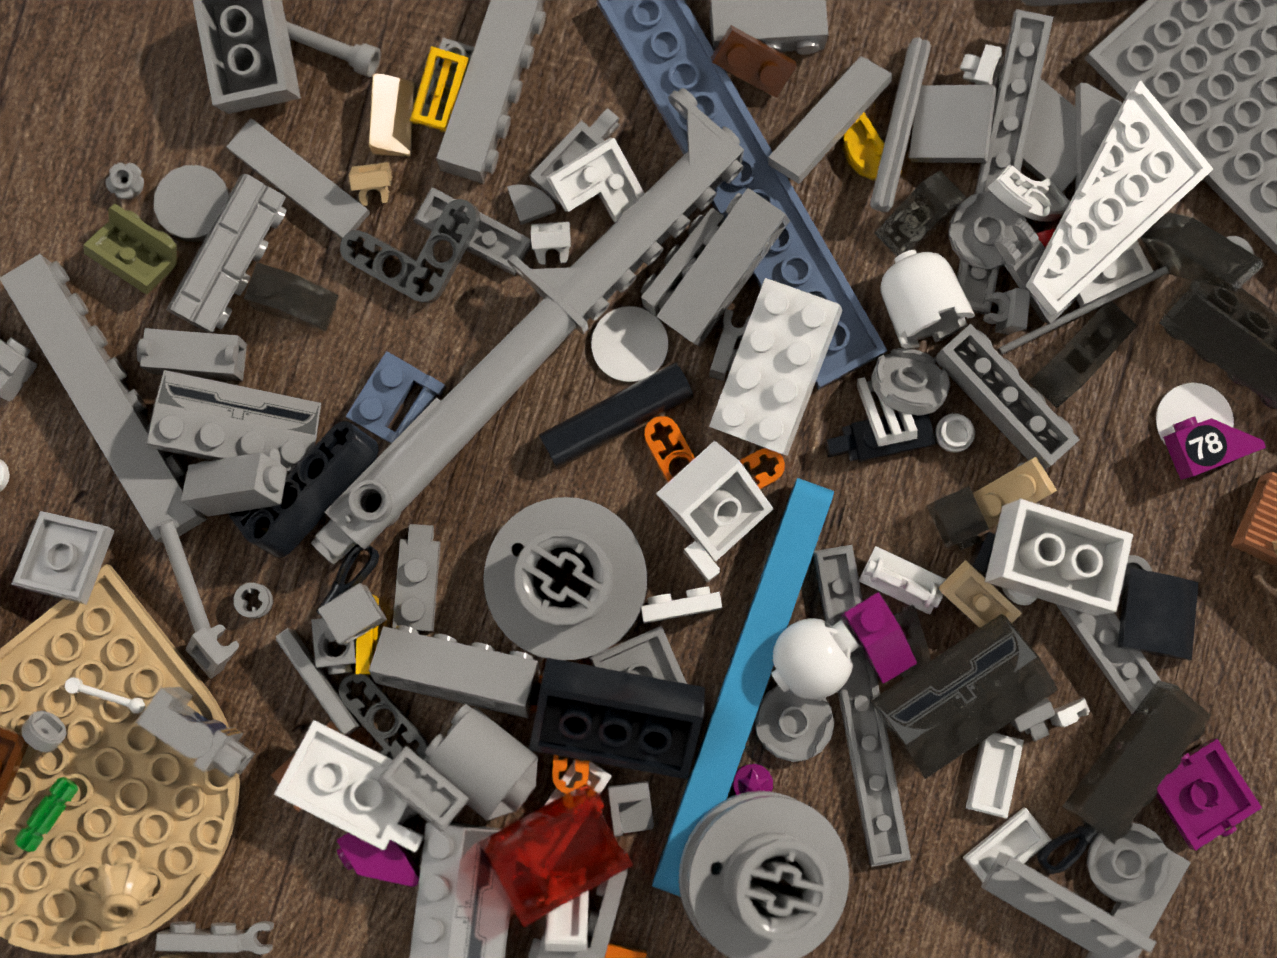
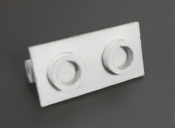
(902, 580)

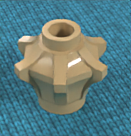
(122, 889)

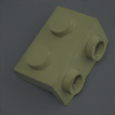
(132, 249)

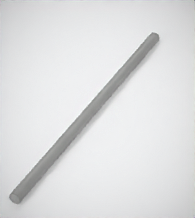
(1083, 310)

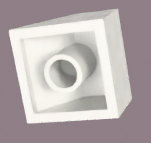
(715, 500)

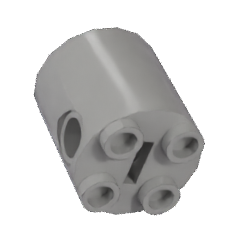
(484, 763)

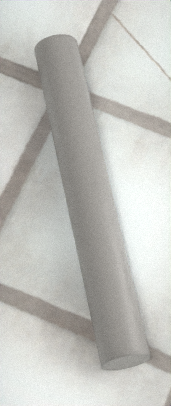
(183, 575)

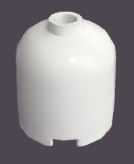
(924, 298)

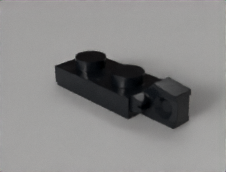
(861, 443)

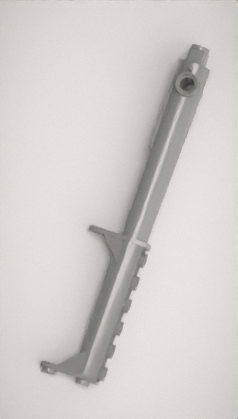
(568, 303)

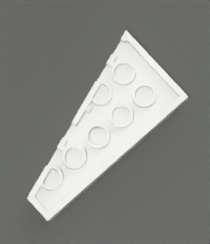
(1127, 188)

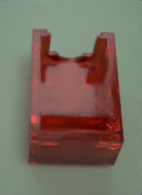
(555, 854)

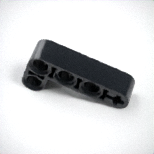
(309, 490)

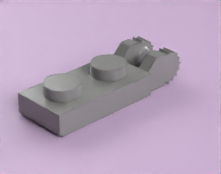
(1023, 262)

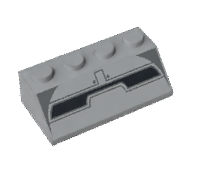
(230, 420)
(459, 897)

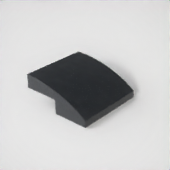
(1158, 614)

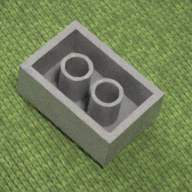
(246, 53)

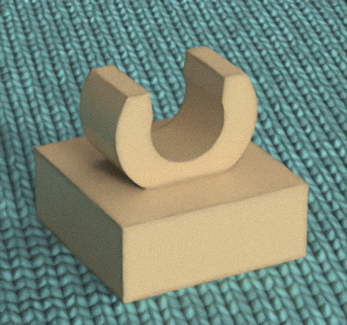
(371, 177)

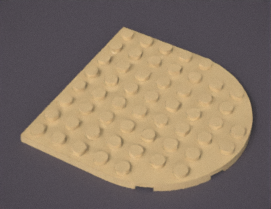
(132, 787)

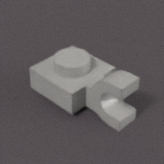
(725, 351)

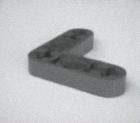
(411, 268)
(371, 692)

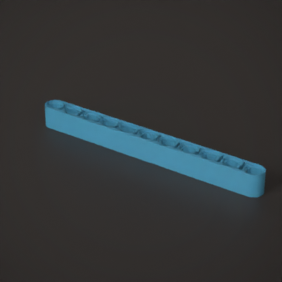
(747, 671)

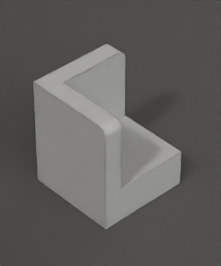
(630, 807)

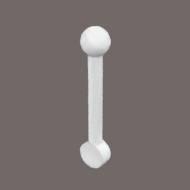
(75, 685)

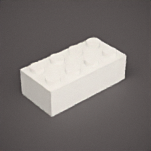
(776, 366)

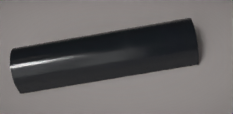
(616, 415)

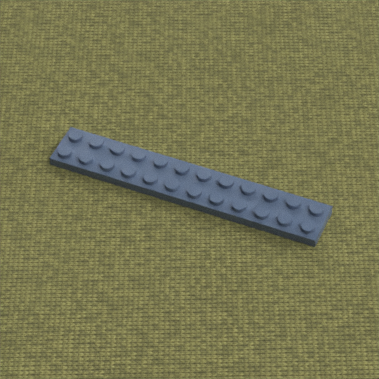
(675, 54)

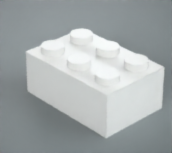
(1059, 557)

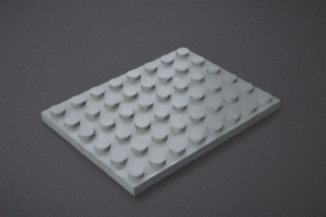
(1218, 82)

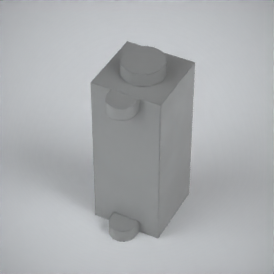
(192, 354)
(235, 483)

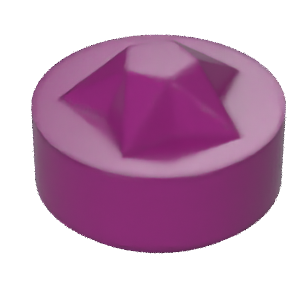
(752, 778)

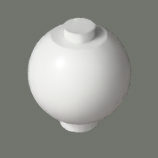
(813, 658)

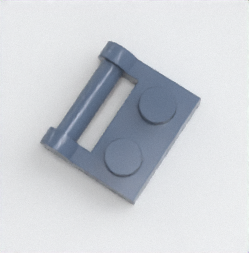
(386, 393)

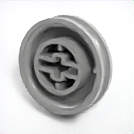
(616, 585)
(743, 841)

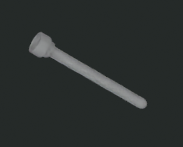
(361, 57)

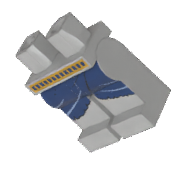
(194, 735)

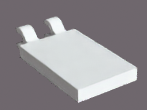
(341, 785)

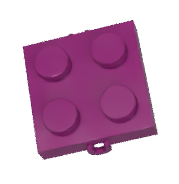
(1206, 795)

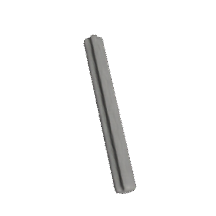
(900, 125)

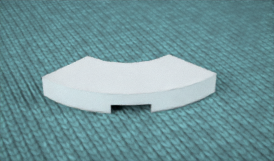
(1027, 197)

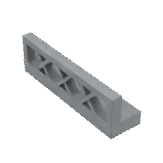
(1063, 910)

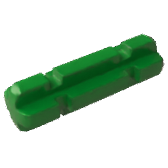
(46, 814)

